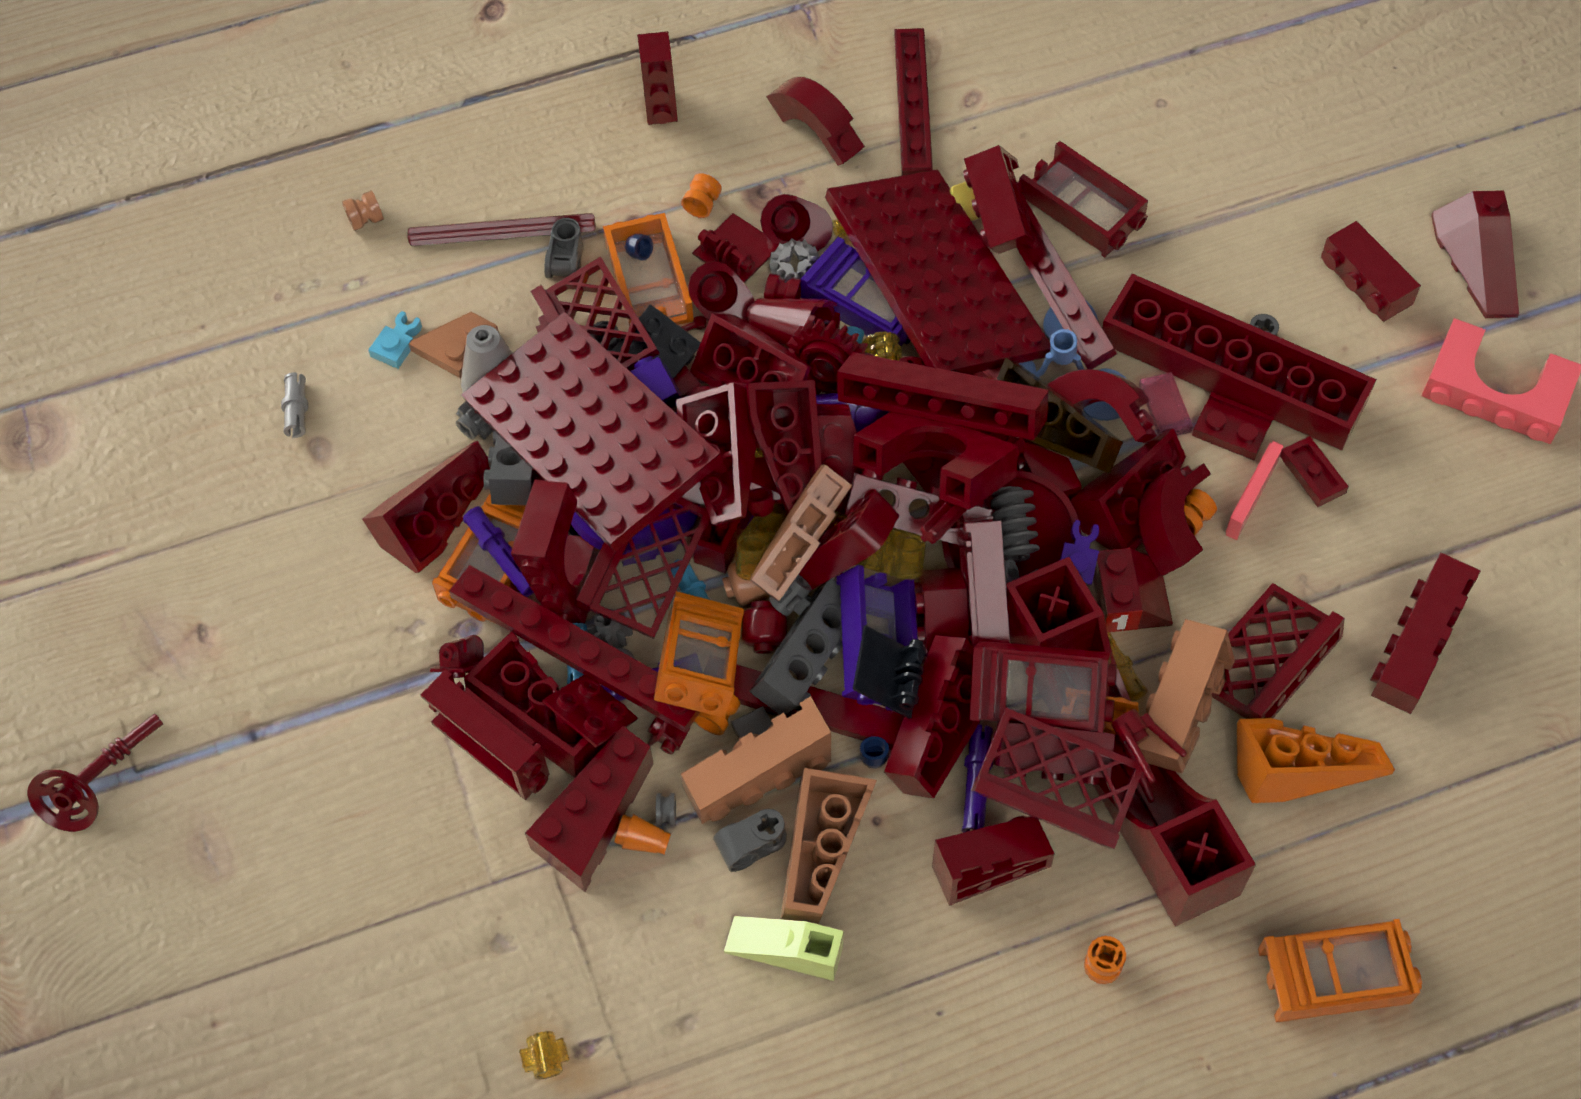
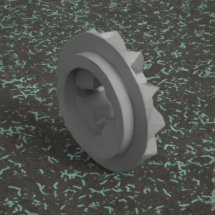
(783, 254)

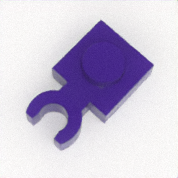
(1080, 553)

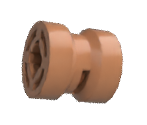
(360, 211)

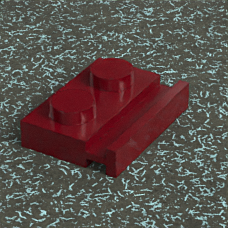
(1232, 426)

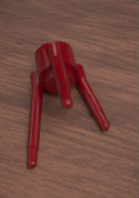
(1131, 731)

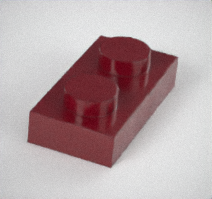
(1314, 471)

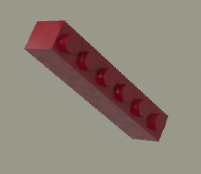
(943, 395)

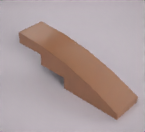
(800, 532)

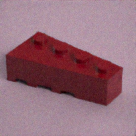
(515, 688)
(587, 814)

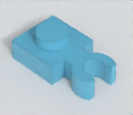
(393, 344)

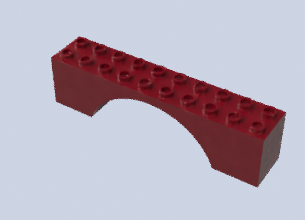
(1180, 837)

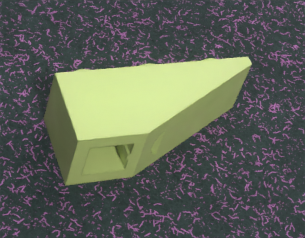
(787, 944)

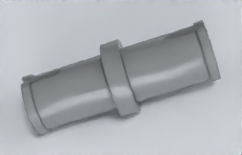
(294, 405)

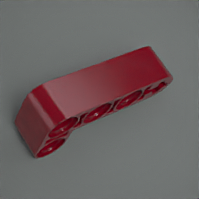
(851, 539)

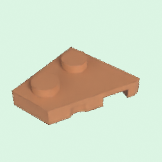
(447, 343)

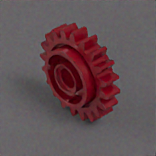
(825, 351)

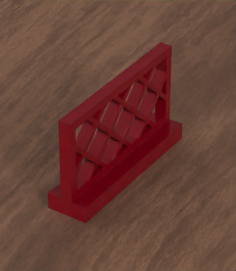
(577, 281)
(607, 562)
(1295, 666)
(1044, 808)

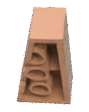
(1186, 691)
(759, 763)
(822, 833)

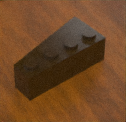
(1067, 427)

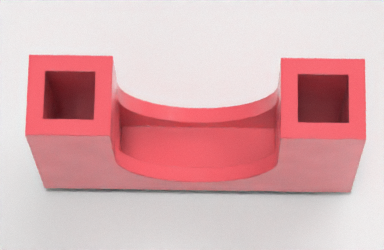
(1531, 413)

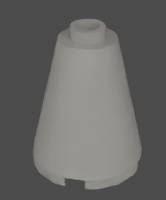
(482, 353)

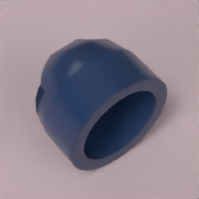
(639, 246)
(874, 752)

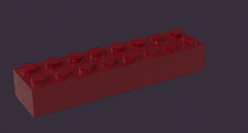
(1238, 361)

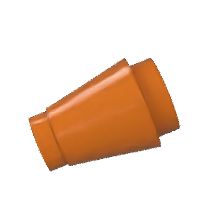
(641, 835)

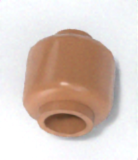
(743, 590)

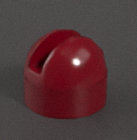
(761, 502)

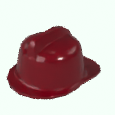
(796, 218)
(719, 291)

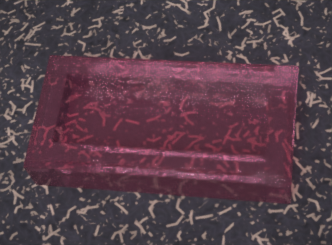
(1166, 404)

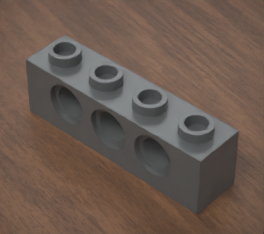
(509, 476)
(775, 683)

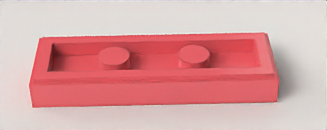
(1254, 490)

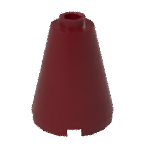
(783, 316)

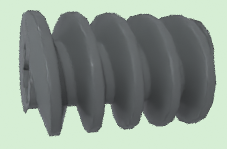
(1012, 510)

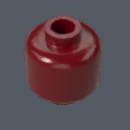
(763, 627)

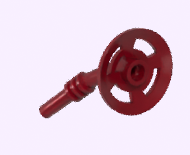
(72, 785)

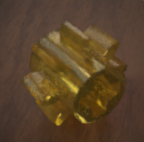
(544, 1055)

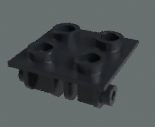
(671, 340)
(889, 671)

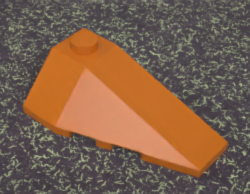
(1293, 763)

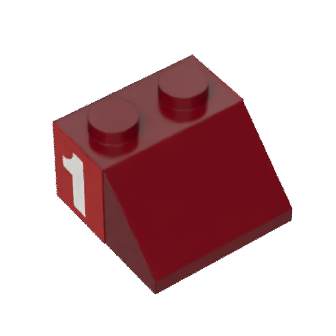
(1130, 591)

